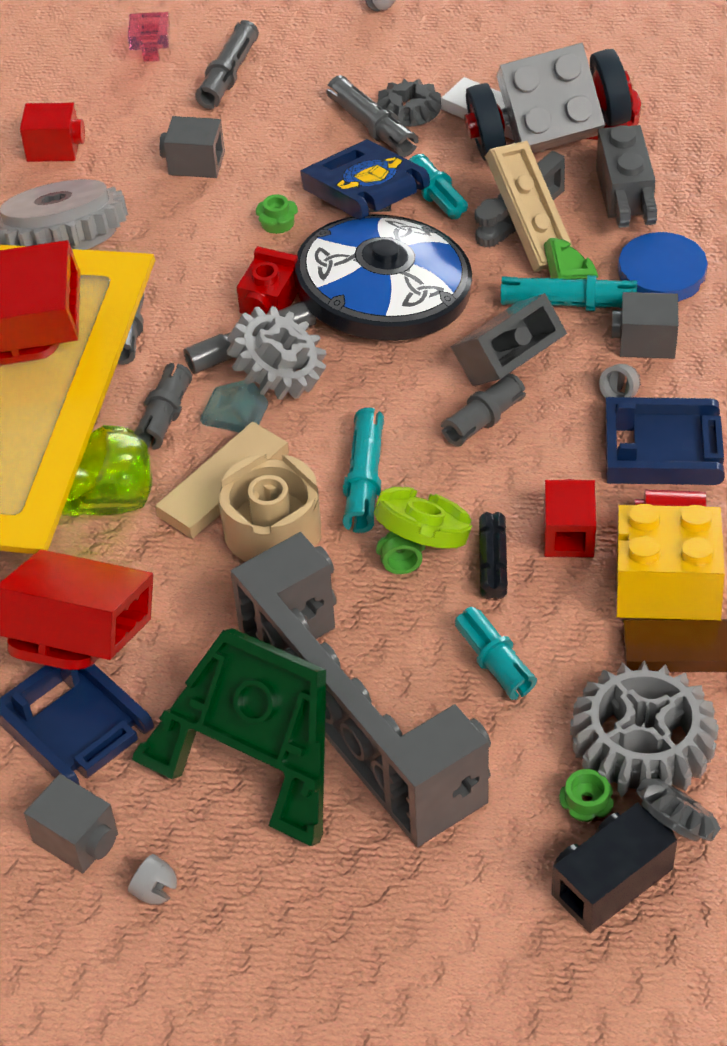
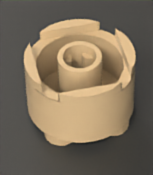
(267, 503)

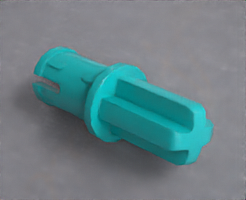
(441, 189)
(495, 653)

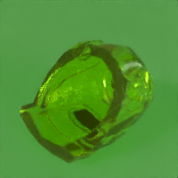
(111, 475)

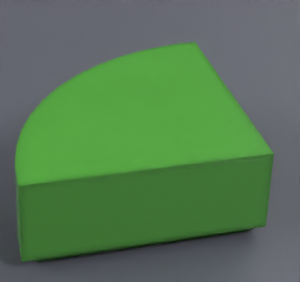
(567, 262)

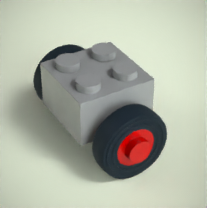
(551, 99)

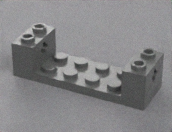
(419, 777)

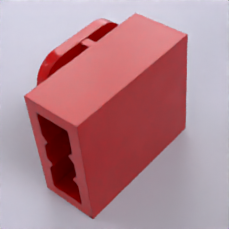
(38, 300)
(72, 609)

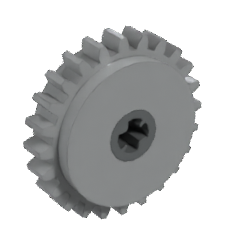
(61, 211)

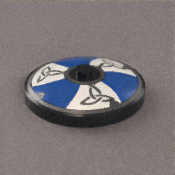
(383, 277)

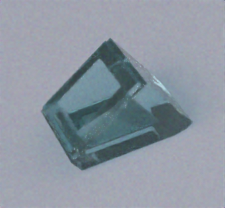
(234, 406)

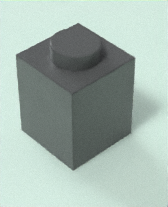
(193, 147)
(647, 325)
(72, 823)

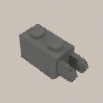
(626, 174)

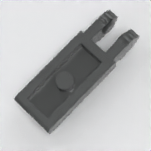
(493, 213)

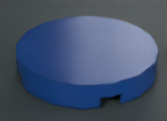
(664, 264)

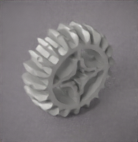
(647, 713)

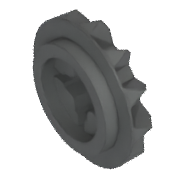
(422, 107)
(677, 810)

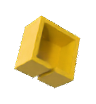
(670, 562)

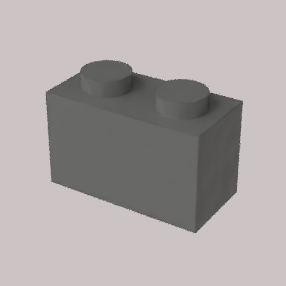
(509, 340)

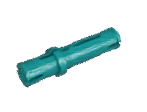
(567, 292)
(362, 482)

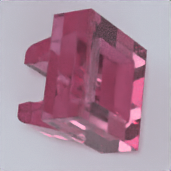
(149, 33)

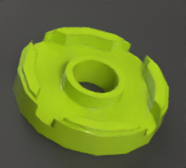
(423, 521)

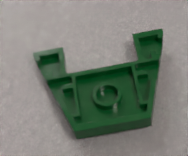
(262, 707)

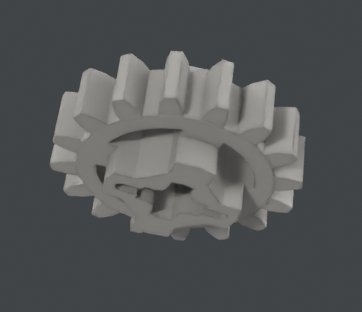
(276, 352)

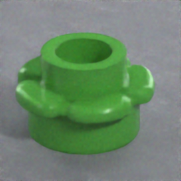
(276, 214)
(399, 554)
(587, 783)

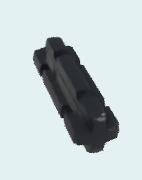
(493, 555)

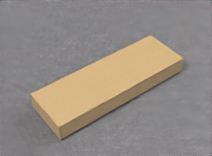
(526, 199)
(196, 499)

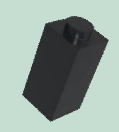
(613, 866)

